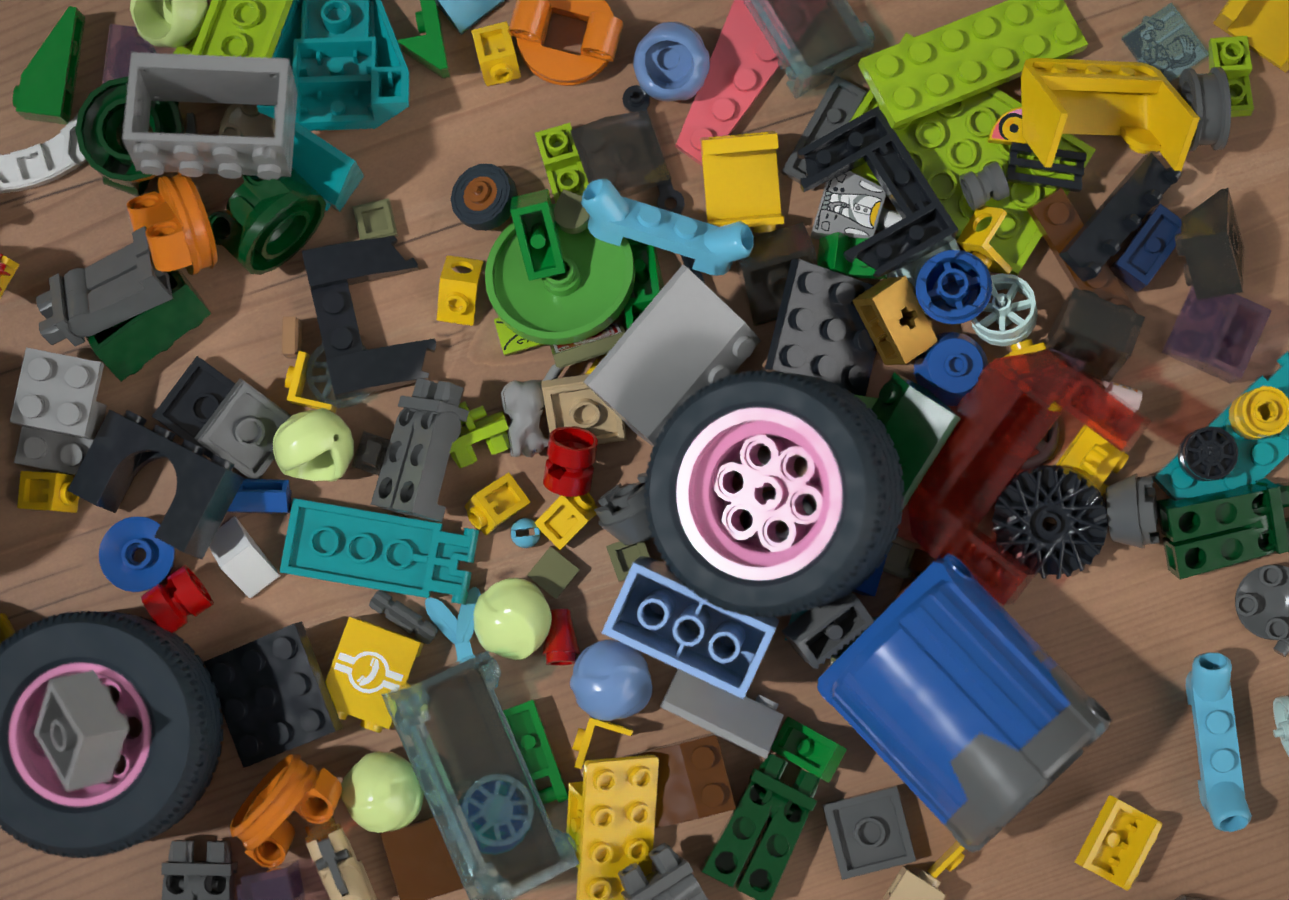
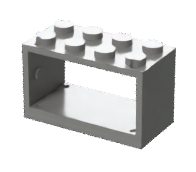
(210, 81)

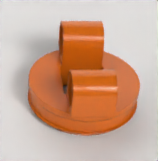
(599, 46)
(176, 225)
(285, 788)

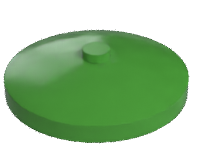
(564, 305)

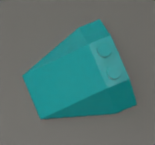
(343, 64)

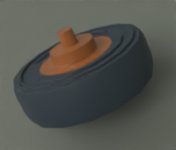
(483, 197)

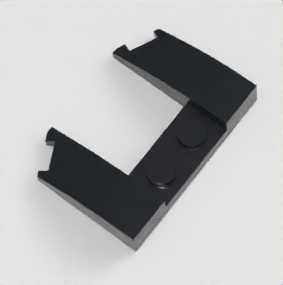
(872, 141)
(351, 368)

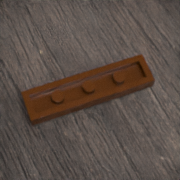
(1058, 225)

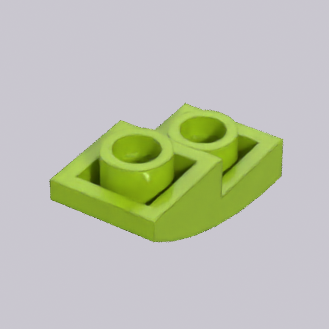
(1235, 59)
(561, 160)

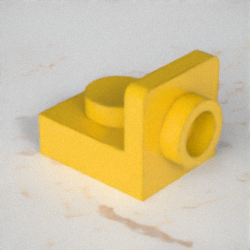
(496, 54)
(46, 492)
(496, 504)
(566, 518)

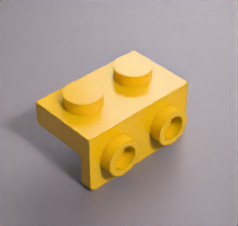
(1119, 843)

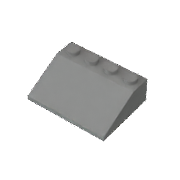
(670, 353)

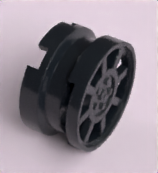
(1207, 454)

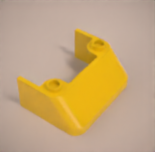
(1104, 100)

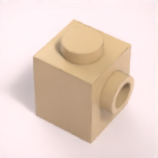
(913, 887)

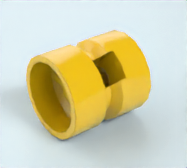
(1259, 413)

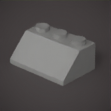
(735, 719)

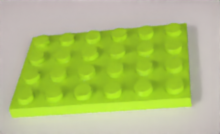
(956, 143)

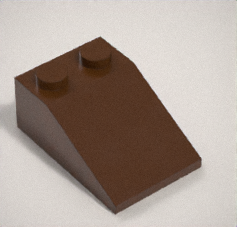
(690, 780)

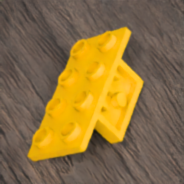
(612, 822)

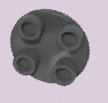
(1264, 602)

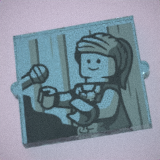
(1165, 43)

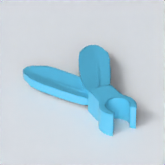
(458, 630)

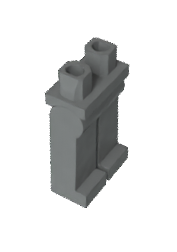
(103, 293)
(420, 450)
(199, 879)
(669, 881)

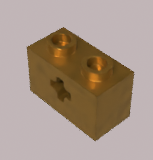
(895, 320)

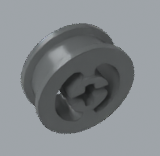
(1211, 100)

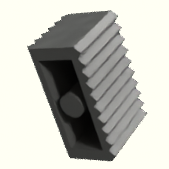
(827, 629)

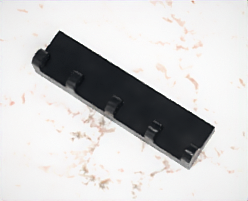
(1118, 217)

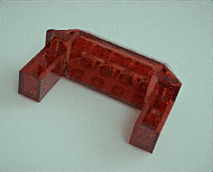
(996, 434)

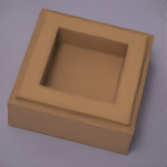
(291, 336)

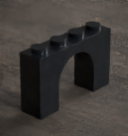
(202, 489)

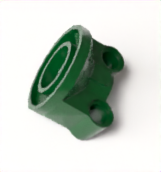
(101, 134)
(268, 221)

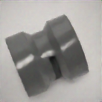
(984, 185)

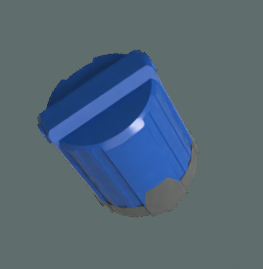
(962, 703)

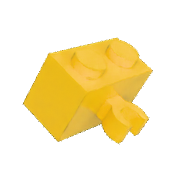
(1093, 457)

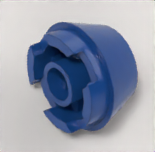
(953, 287)
(950, 367)

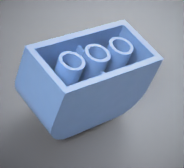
(685, 631)

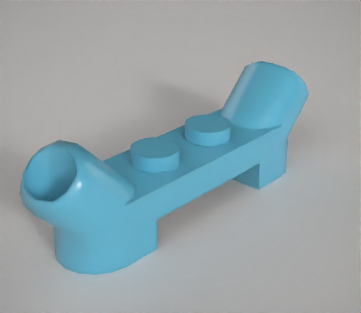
(621, 217)
(1217, 742)

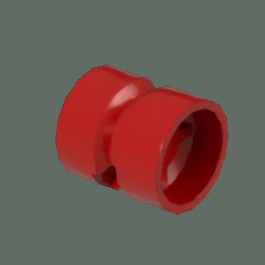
(570, 461)
(177, 600)

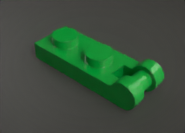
(536, 750)

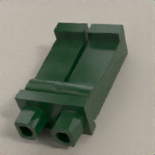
(1224, 527)
(761, 801)

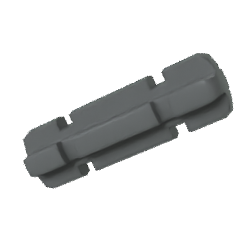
(403, 617)

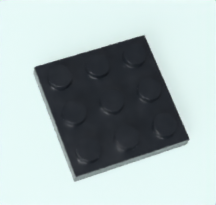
(821, 329)
(273, 694)

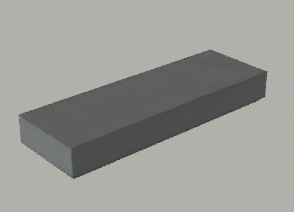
(833, 112)

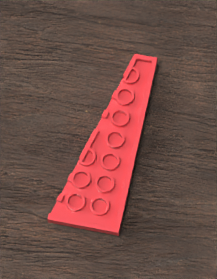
(736, 77)

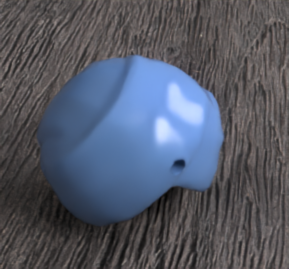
(671, 62)
(611, 680)

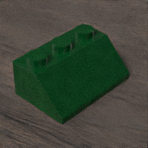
(139, 339)
(916, 425)

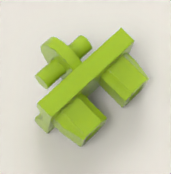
(489, 428)

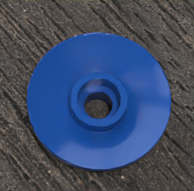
(118, 553)

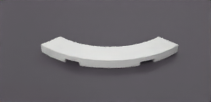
(41, 162)

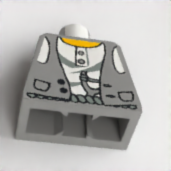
(852, 207)

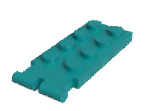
(1254, 459)
(377, 551)

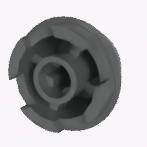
(1133, 511)
(625, 513)

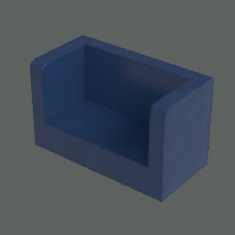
(1148, 249)

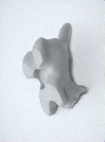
(525, 406)

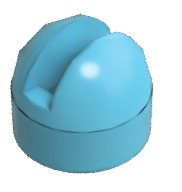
(525, 541)

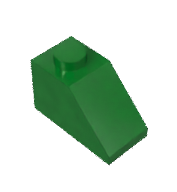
(537, 234)

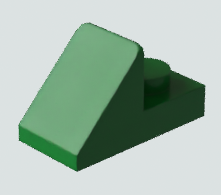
(427, 48)
(831, 256)
(808, 749)

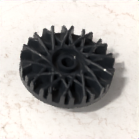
(1044, 545)

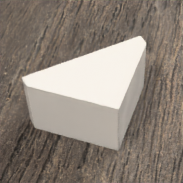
(242, 558)

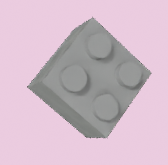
(80, 730)

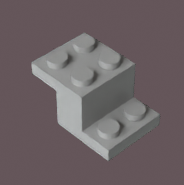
(57, 410)

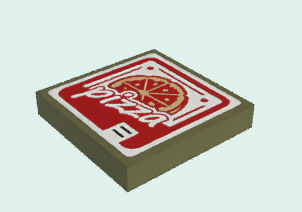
(589, 348)

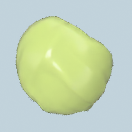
(168, 21)
(314, 446)
(512, 618)
(382, 792)

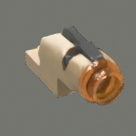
(336, 862)

